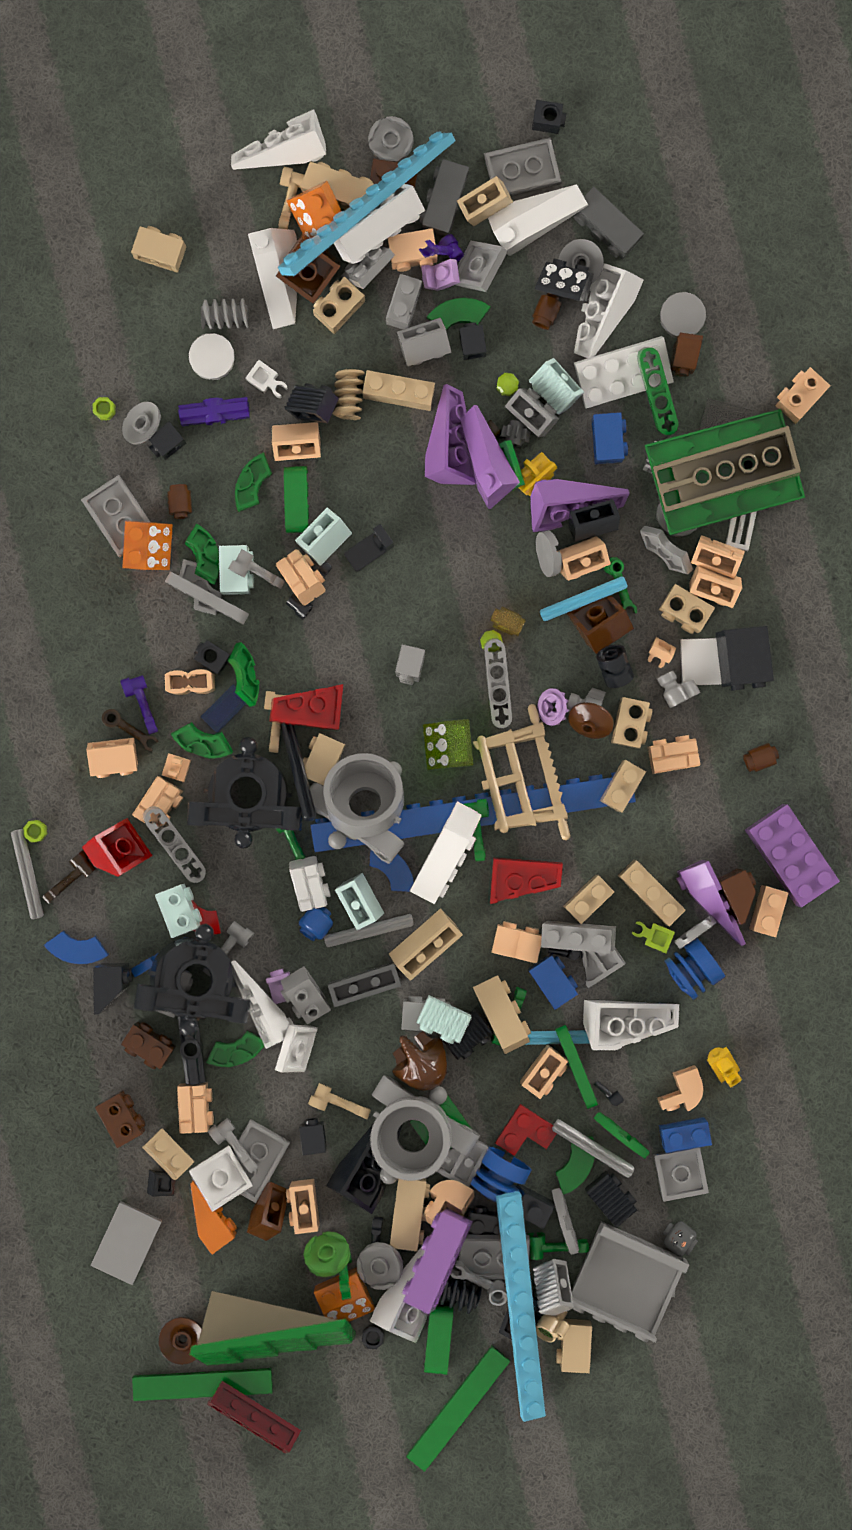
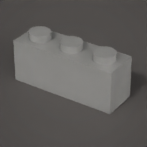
(410, 664)
(578, 937)

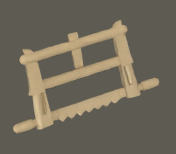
(528, 817)

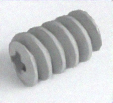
(224, 313)

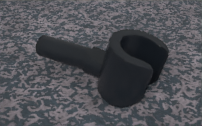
(571, 954)
(615, 1098)

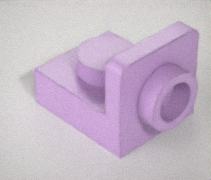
(441, 275)
(275, 984)

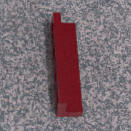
(254, 1417)

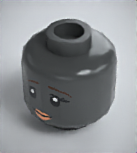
(680, 1238)

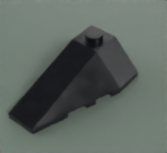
(359, 1176)

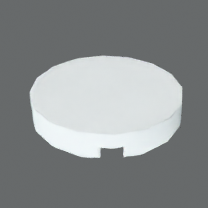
(211, 356)

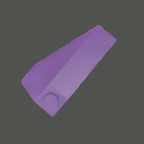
(447, 452)
(490, 466)
(556, 498)
(703, 887)

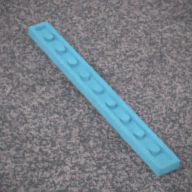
(364, 205)
(520, 1305)

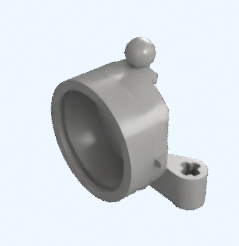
(346, 779)
(443, 1132)

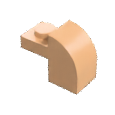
(689, 1090)
(449, 1195)

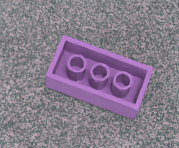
(792, 855)
(437, 1261)

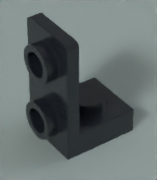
(369, 548)

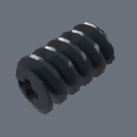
(461, 1295)

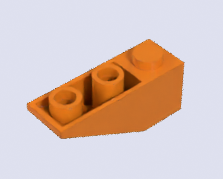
(212, 1226)

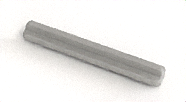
(27, 874)
(368, 931)
(593, 1148)

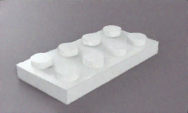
(618, 373)

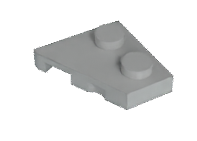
(600, 965)
(463, 1167)

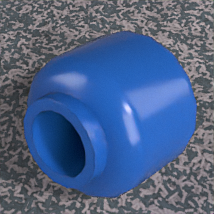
(316, 923)

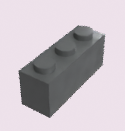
(443, 197)
(608, 224)
(364, 984)

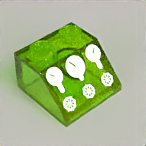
(448, 744)

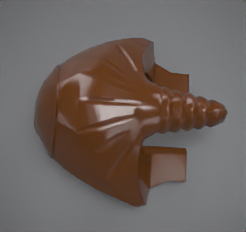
(419, 1068)

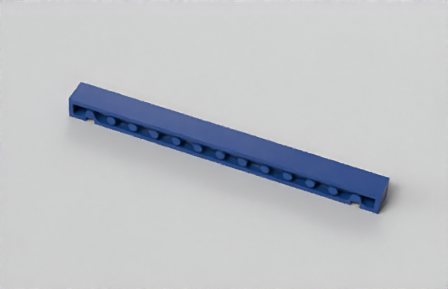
(431, 819)

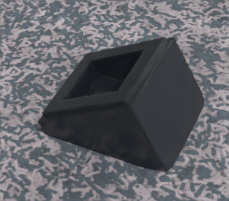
(160, 1184)

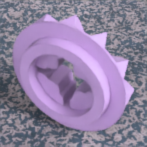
(545, 707)

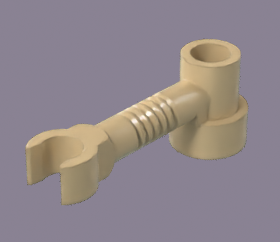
(293, 182)
(275, 731)
(323, 1096)

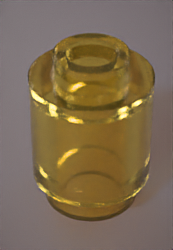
(507, 621)

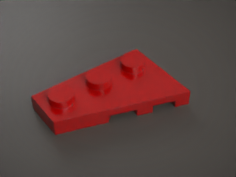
(311, 709)
(522, 877)

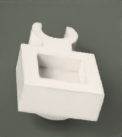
(264, 377)

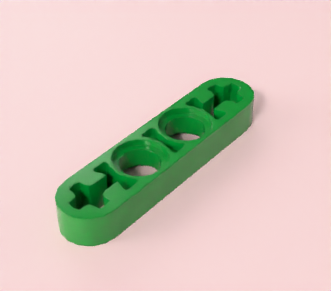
(659, 390)
(576, 1066)

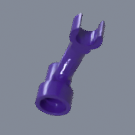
(447, 246)
(135, 687)

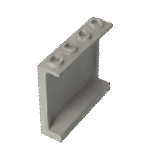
(627, 1281)

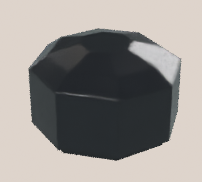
(373, 1336)

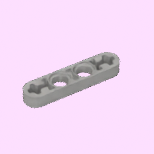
(206, 598)
(495, 683)
(176, 843)

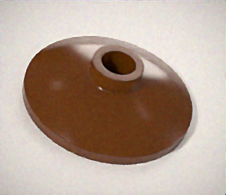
(591, 720)
(172, 1347)

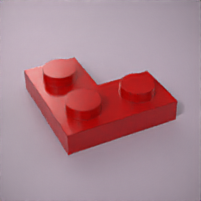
(522, 1125)

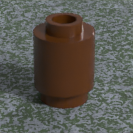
(546, 311)
(179, 501)
(761, 757)

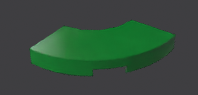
(459, 311)
(250, 480)
(206, 553)
(243, 663)
(202, 743)
(236, 1052)
(622, 1135)
(575, 1169)

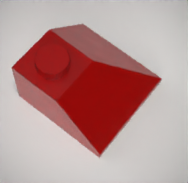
(117, 849)

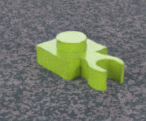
(657, 937)

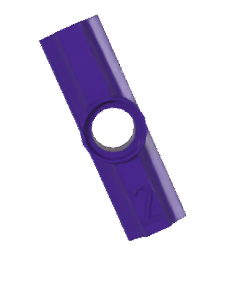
(213, 411)

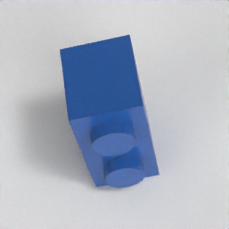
(608, 438)
(553, 981)
(685, 1135)

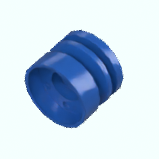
(694, 968)
(501, 1174)

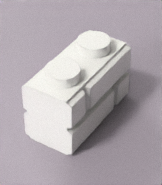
(308, 883)

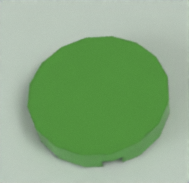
(327, 1254)

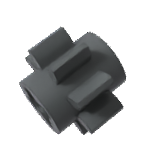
(516, 432)

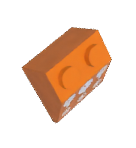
(314, 208)
(147, 545)
(331, 1301)

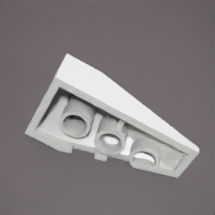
(295, 145)
(534, 216)
(269, 250)
(608, 303)
(265, 1013)
(622, 1022)
(397, 1315)

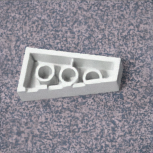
(380, 223)
(447, 853)

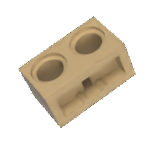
(343, 308)
(688, 603)
(625, 721)

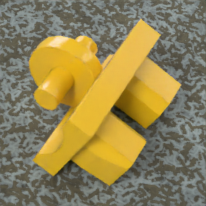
(538, 469)
(724, 1066)

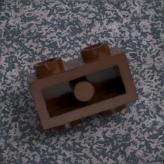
(148, 1045)
(118, 1120)

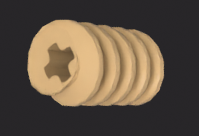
(347, 392)

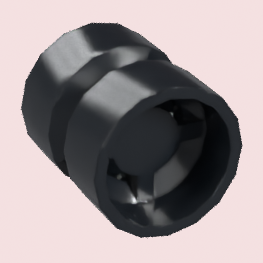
(615, 666)

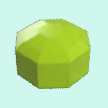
(507, 384)
(104, 408)
(489, 635)
(35, 831)

